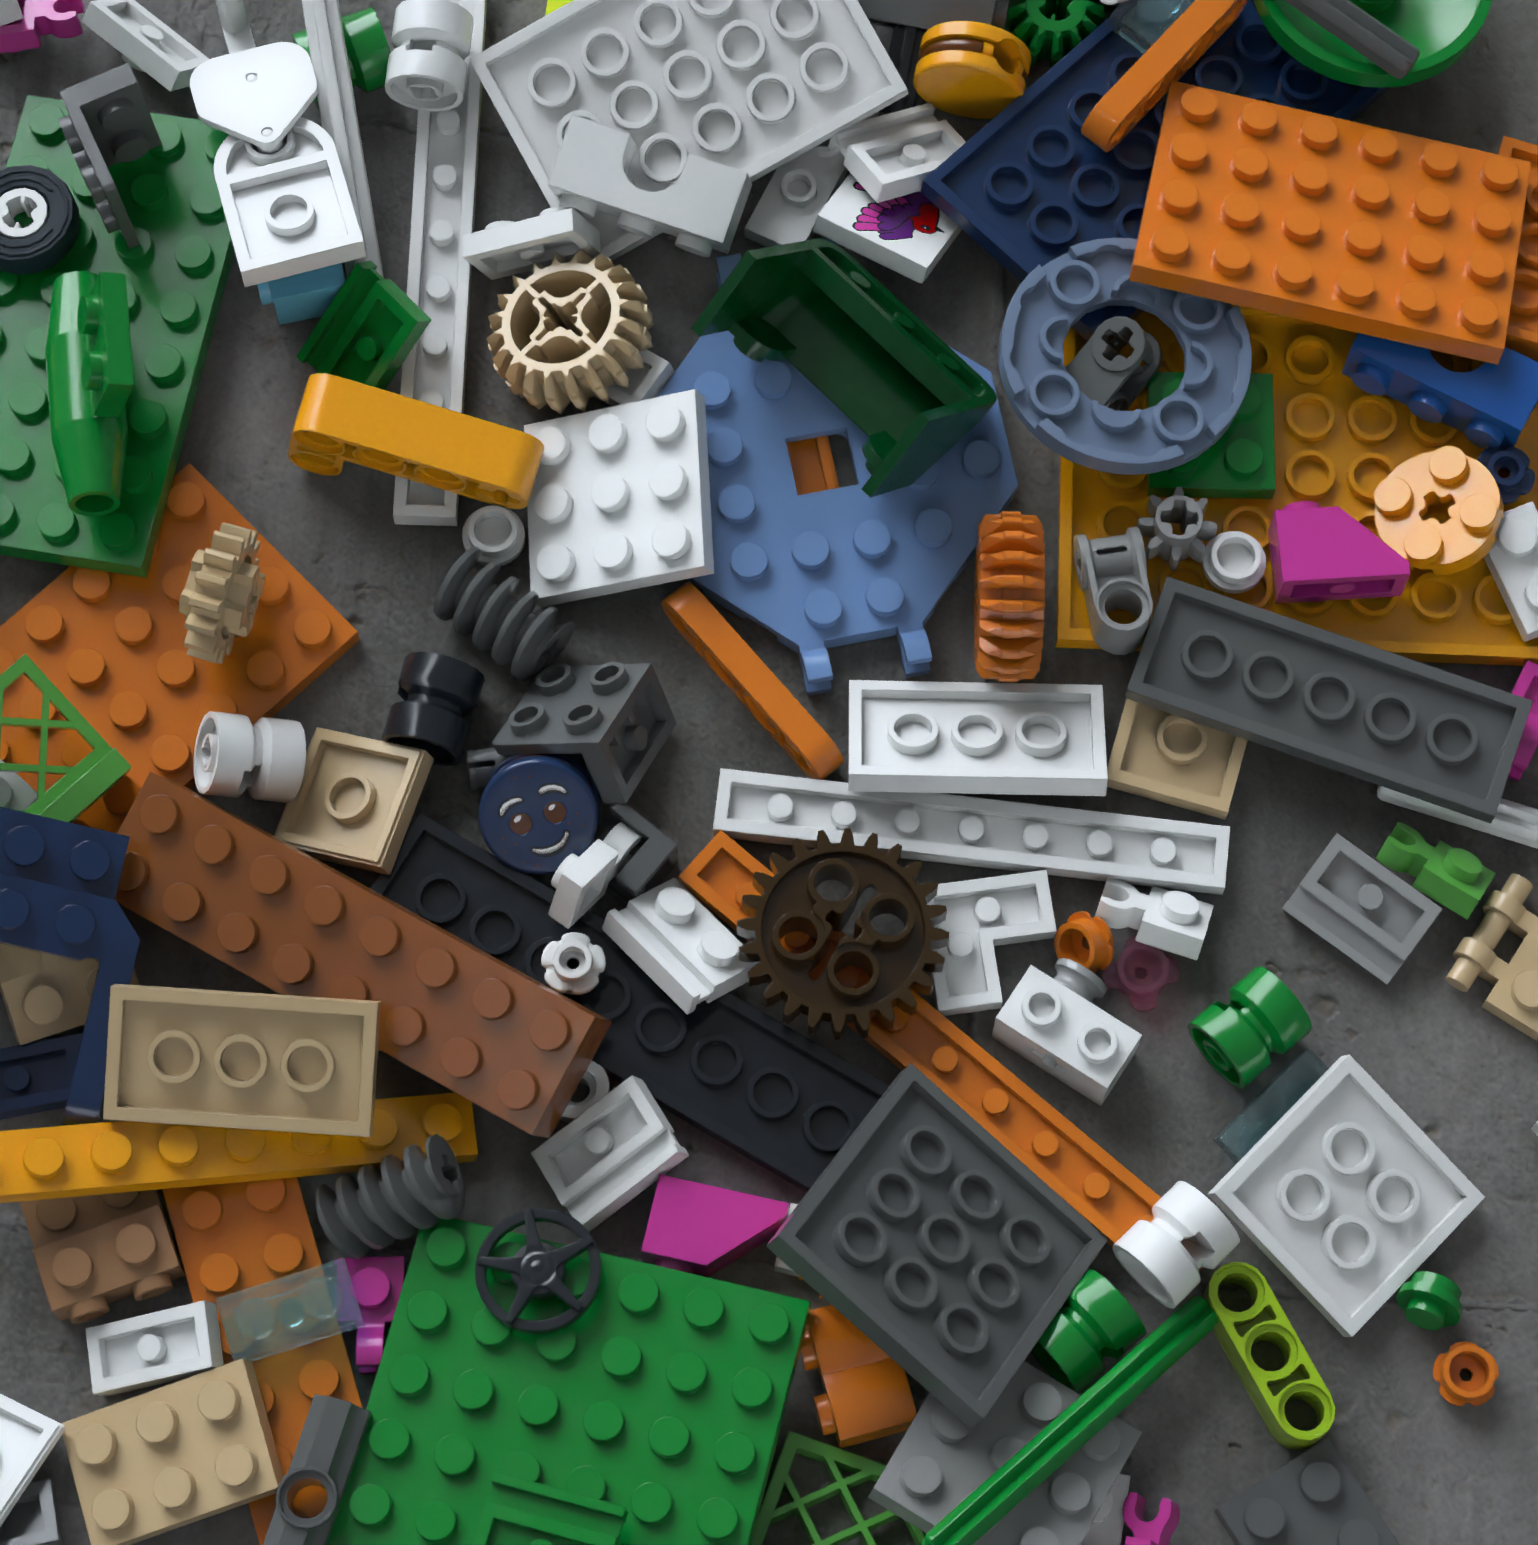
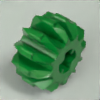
(1050, 37)

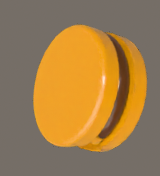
(971, 68)

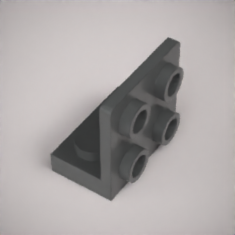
(106, 127)
(604, 712)

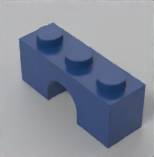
(1483, 403)

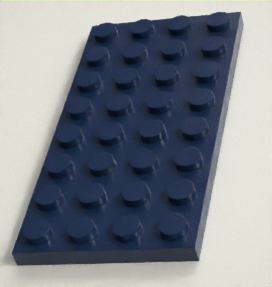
(1039, 185)

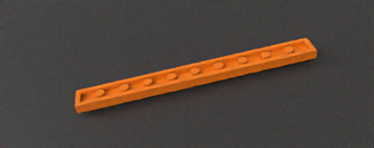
(956, 1064)

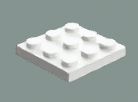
(621, 499)
(1346, 1195)

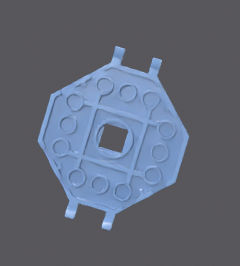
(831, 560)

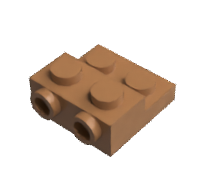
(101, 1250)

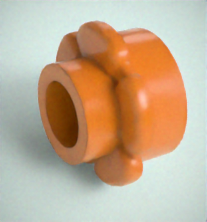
(1085, 941)
(1482, 1368)

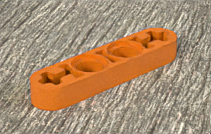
(1152, 74)
(752, 682)

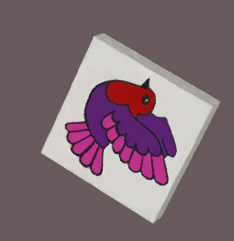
(897, 233)

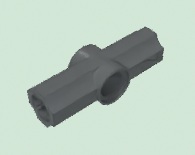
(321, 1459)

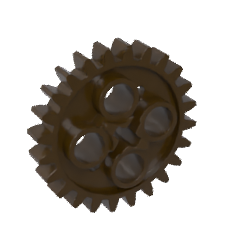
(793, 905)

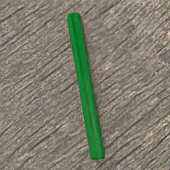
(1075, 1426)

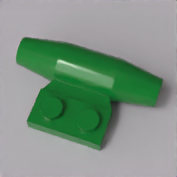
(89, 386)

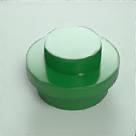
(1430, 1300)

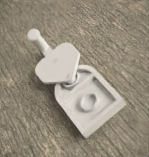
(279, 200)

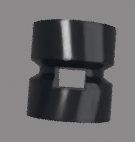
(436, 699)

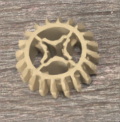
(541, 323)

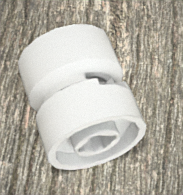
(429, 54)
(256, 757)
(1173, 1247)

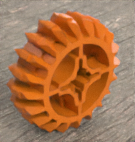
(1009, 596)

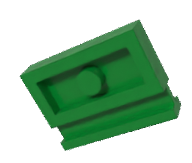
(365, 330)
(544, 1515)

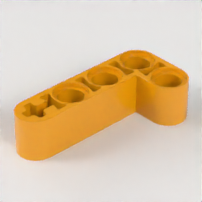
(413, 441)

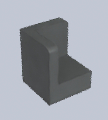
(651, 857)

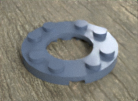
(1093, 435)

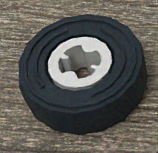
(54, 217)

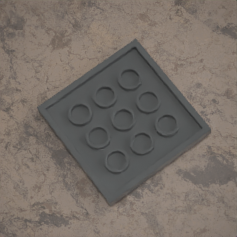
(938, 1245)

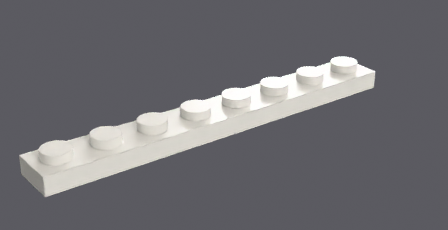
(977, 831)

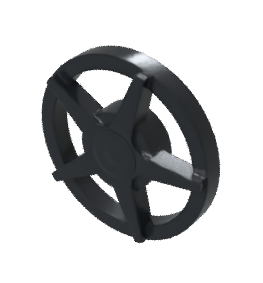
(538, 1270)

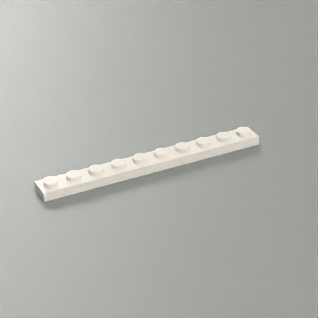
(438, 272)

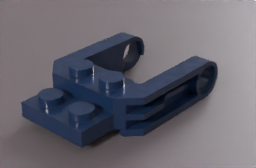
(62, 903)

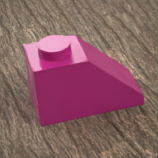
(1330, 556)
(706, 1226)

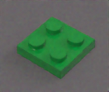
(1239, 462)

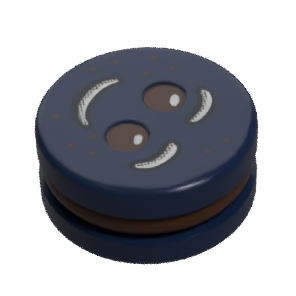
(539, 811)

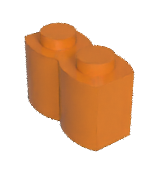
(861, 1384)

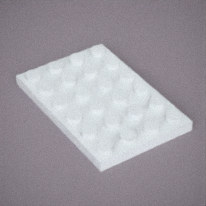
(688, 77)

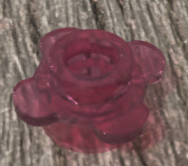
(1142, 992)

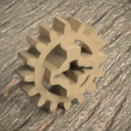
(222, 593)

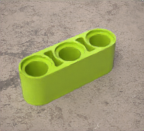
(1269, 1388)

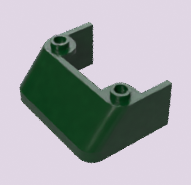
(856, 348)

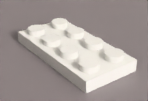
(976, 738)

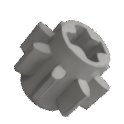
(1182, 511)

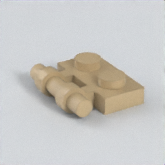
(1516, 982)

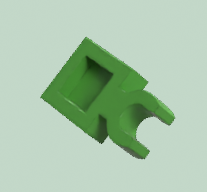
(1442, 873)

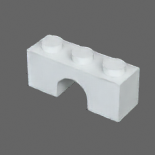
(697, 208)

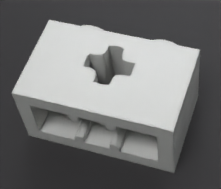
(1065, 1035)

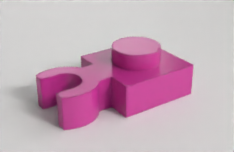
(40, 19)

